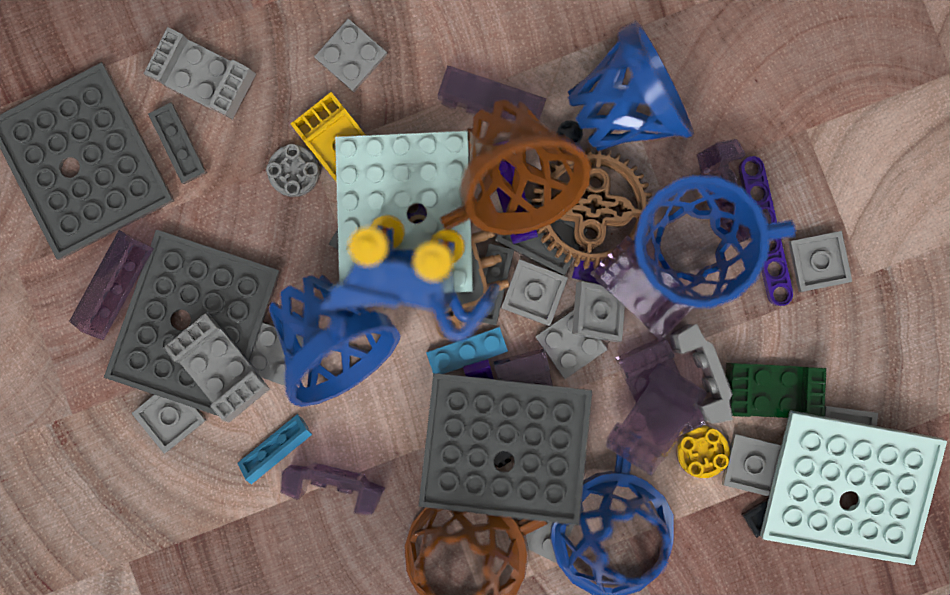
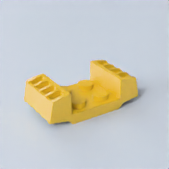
(321, 126)

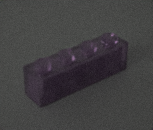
(478, 93)
(110, 285)

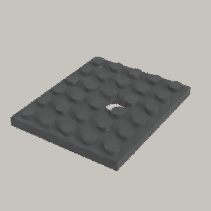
(116, 172)
(193, 280)
(533, 422)

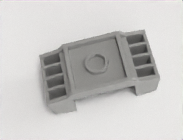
(199, 73)
(217, 367)
(715, 408)

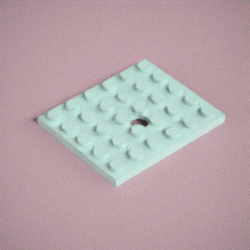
(389, 175)
(885, 467)

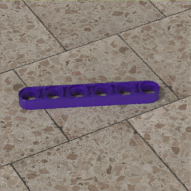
(777, 254)

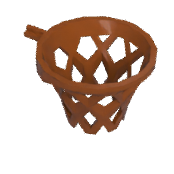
(487, 158)
(515, 556)

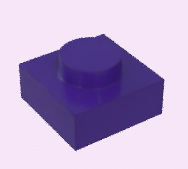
(479, 370)

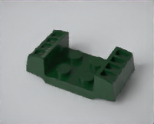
(775, 390)

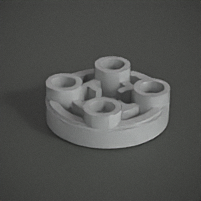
(293, 170)

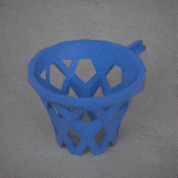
(648, 85)
(746, 214)
(318, 343)
(605, 485)

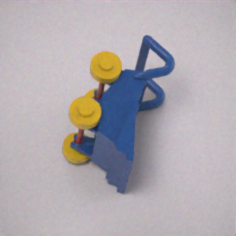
(408, 275)

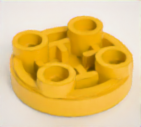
(703, 452)

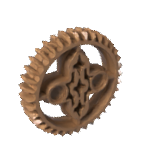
(604, 206)

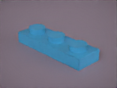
(467, 351)
(274, 449)

